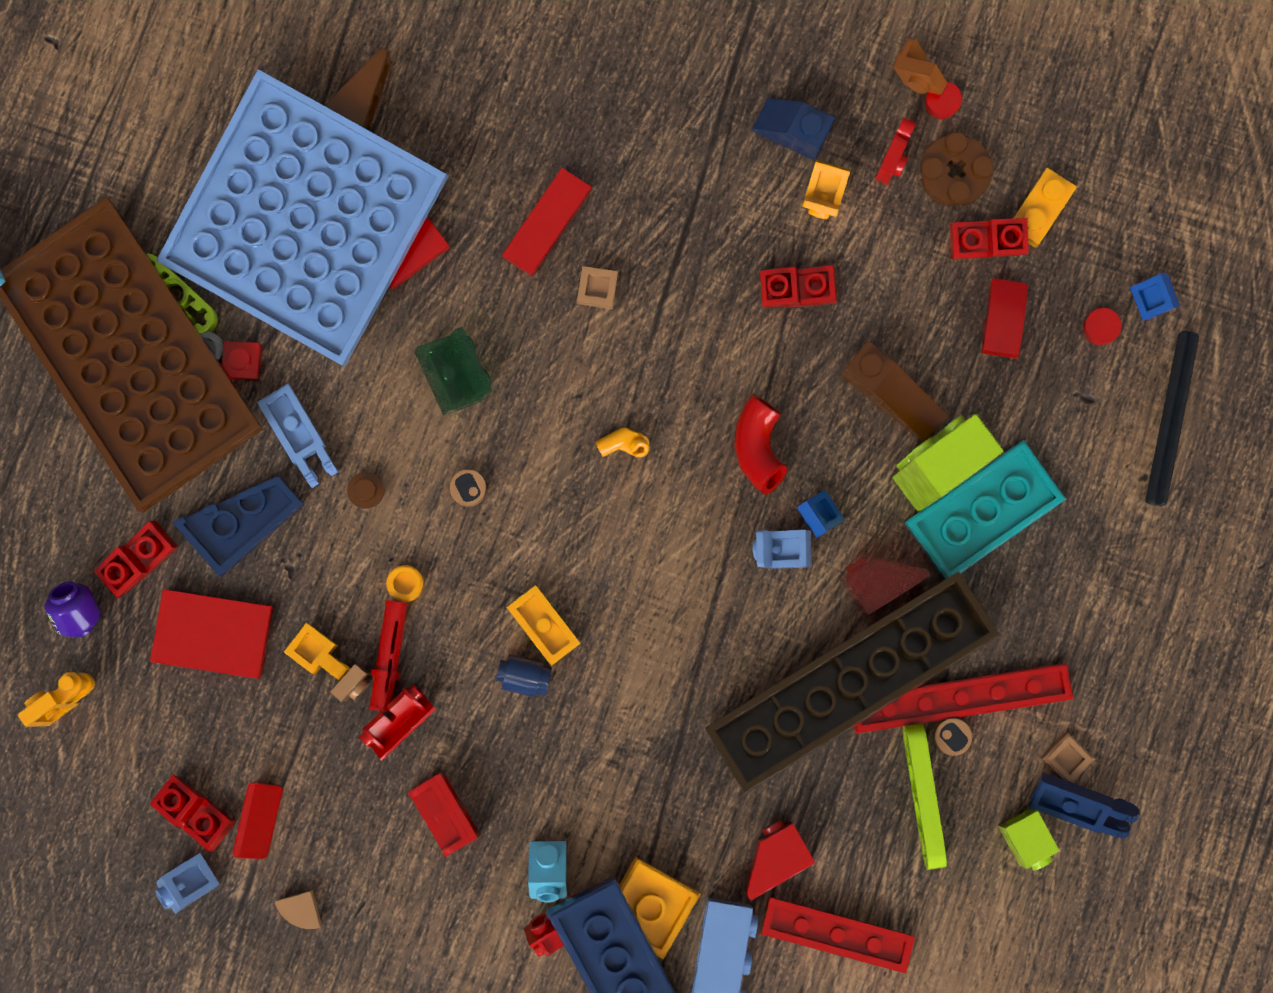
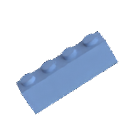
(723, 947)

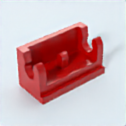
(444, 814)

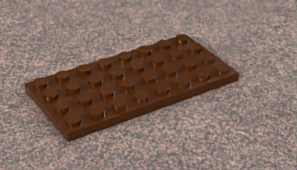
(125, 355)

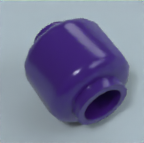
(72, 609)

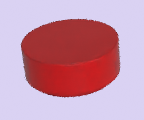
(946, 104)
(1102, 326)

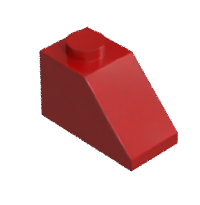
(776, 858)

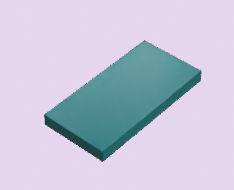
(985, 510)

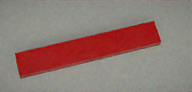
(974, 697)

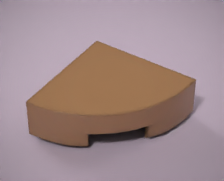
(300, 910)

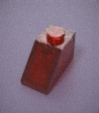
(880, 582)

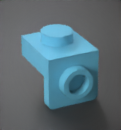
(547, 870)

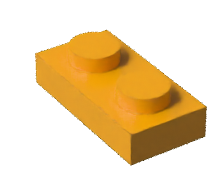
(1044, 204)
(543, 625)

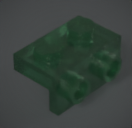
(454, 371)

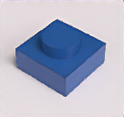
(1155, 296)
(820, 513)

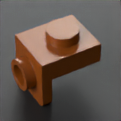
(916, 71)

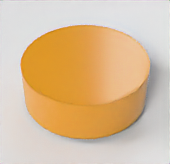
(405, 583)

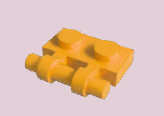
(48, 707)

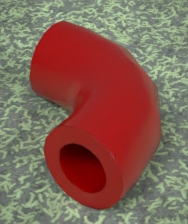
(754, 446)

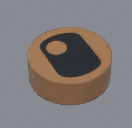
(468, 488)
(952, 737)

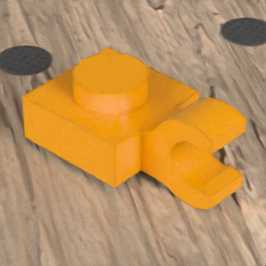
(314, 651)

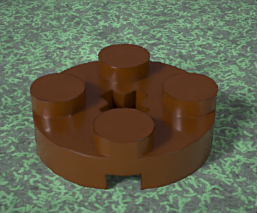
(957, 190)

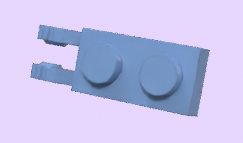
(296, 431)

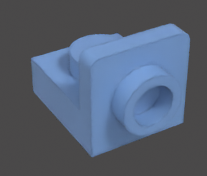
(185, 884)

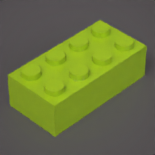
(945, 461)

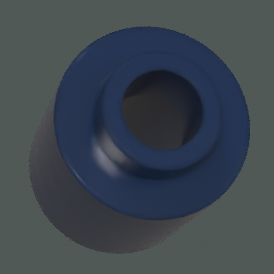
(523, 676)

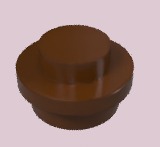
(365, 490)

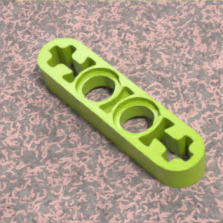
(924, 796)

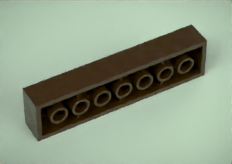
(852, 682)

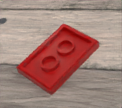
(211, 634)

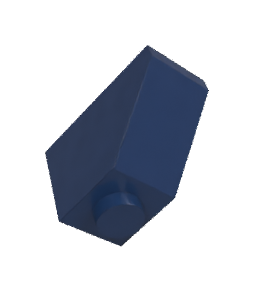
(794, 126)

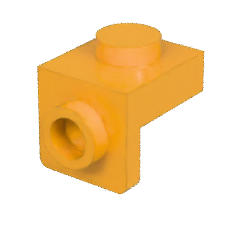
(825, 189)

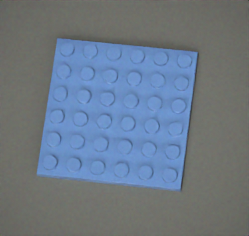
(302, 218)

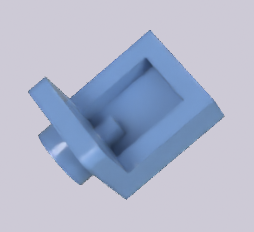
(782, 549)

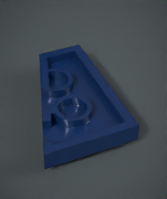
(236, 526)

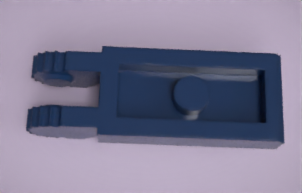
(1083, 806)

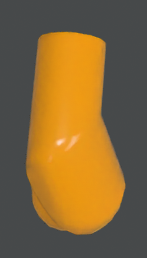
(625, 440)

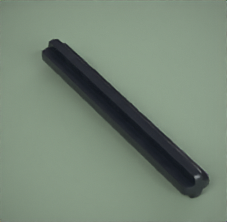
(1172, 418)

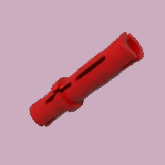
(388, 656)

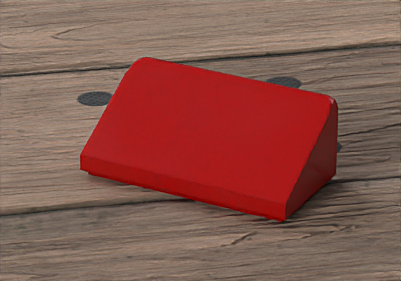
(257, 820)

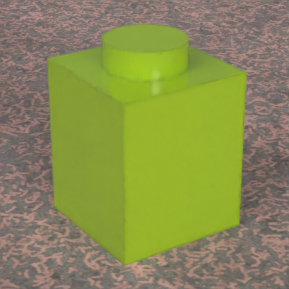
(1029, 840)

